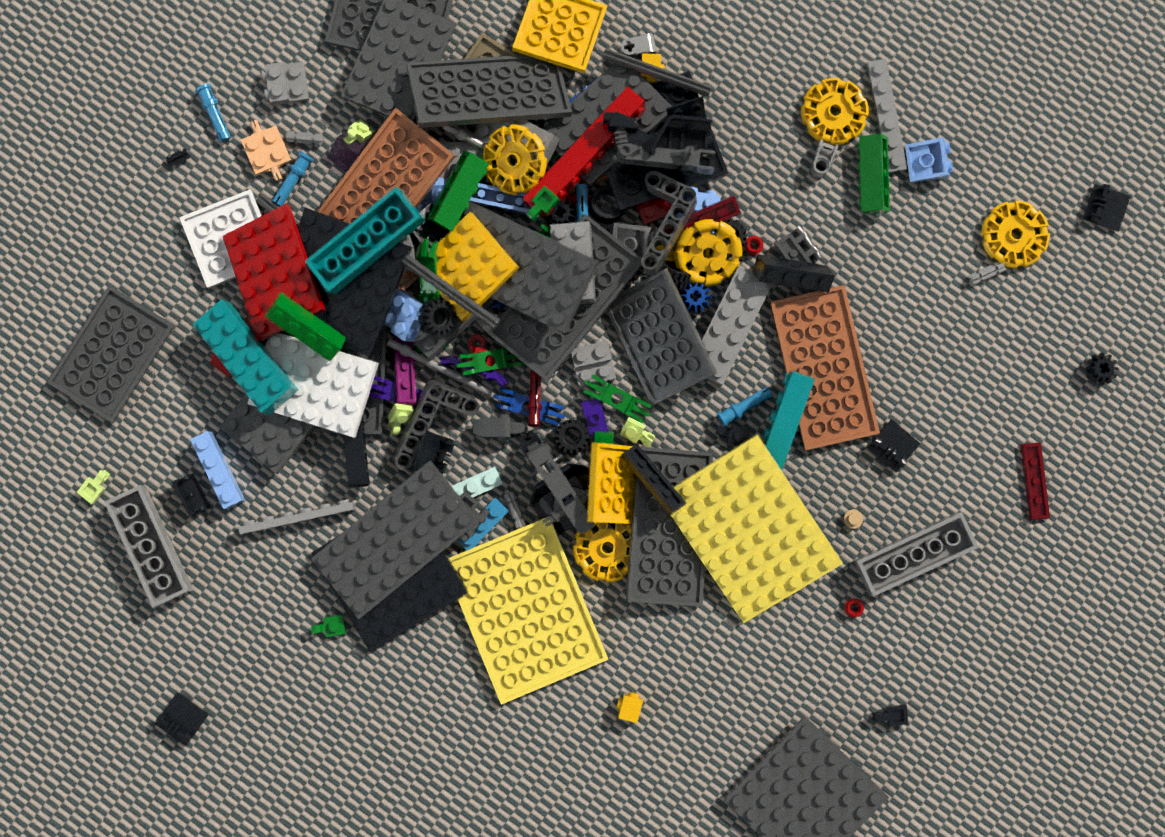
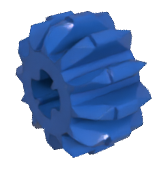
(700, 292)

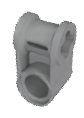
(640, 44)
(823, 155)

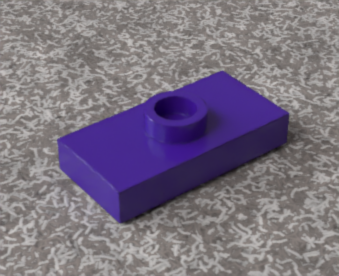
(594, 416)

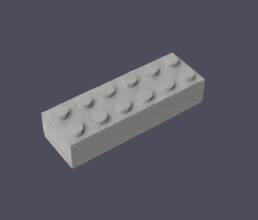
(733, 321)
(148, 546)
(915, 554)

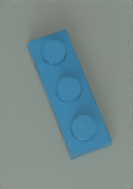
(497, 512)

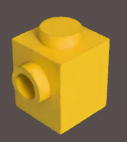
(653, 59)
(629, 707)

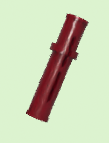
(534, 400)

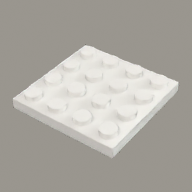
(205, 232)

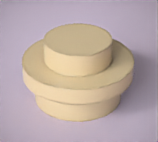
(853, 519)

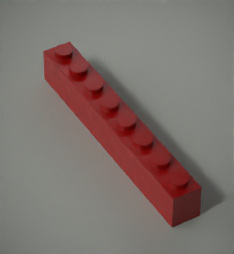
(585, 150)

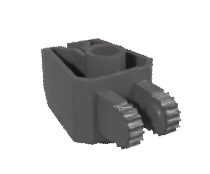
(499, 428)

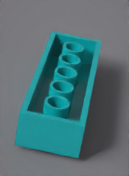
(365, 240)
(245, 357)
(787, 415)

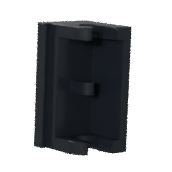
(191, 494)

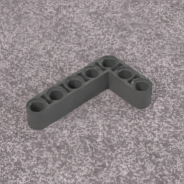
(669, 222)
(427, 417)

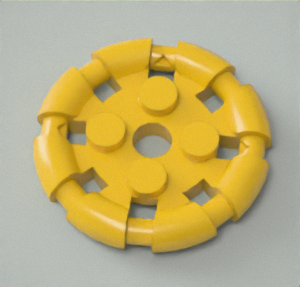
(826, 119)
(524, 157)
(1007, 242)
(718, 257)
(601, 558)

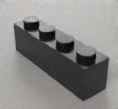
(793, 273)

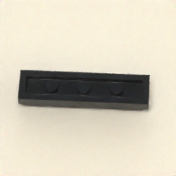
(653, 479)

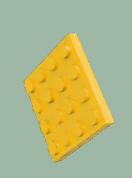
(560, 31)
(472, 263)
(610, 485)

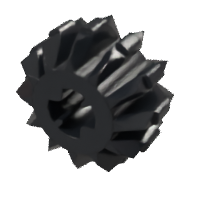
(567, 216)
(1108, 368)

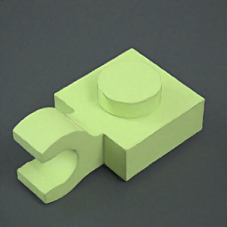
(358, 131)
(399, 414)
(635, 431)
(93, 488)

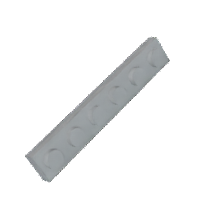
(886, 113)
(289, 518)

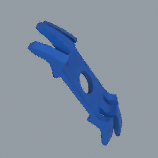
(518, 400)

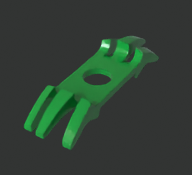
(429, 260)
(480, 365)
(627, 403)

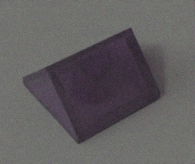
(344, 154)

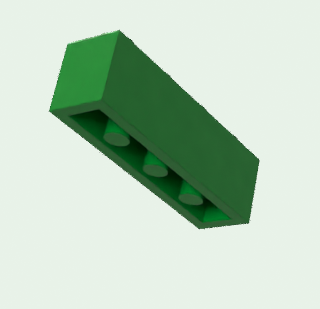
(874, 174)
(458, 191)
(305, 327)

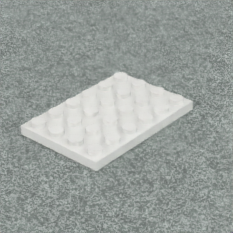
(328, 391)

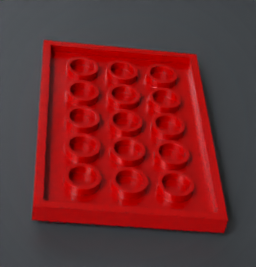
(271, 260)

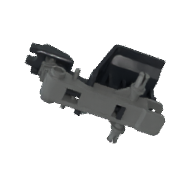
(676, 146)
(562, 492)

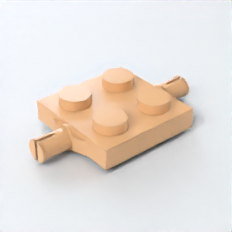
(266, 150)

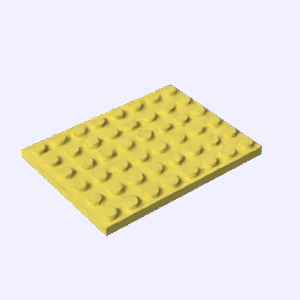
(752, 529)
(526, 611)

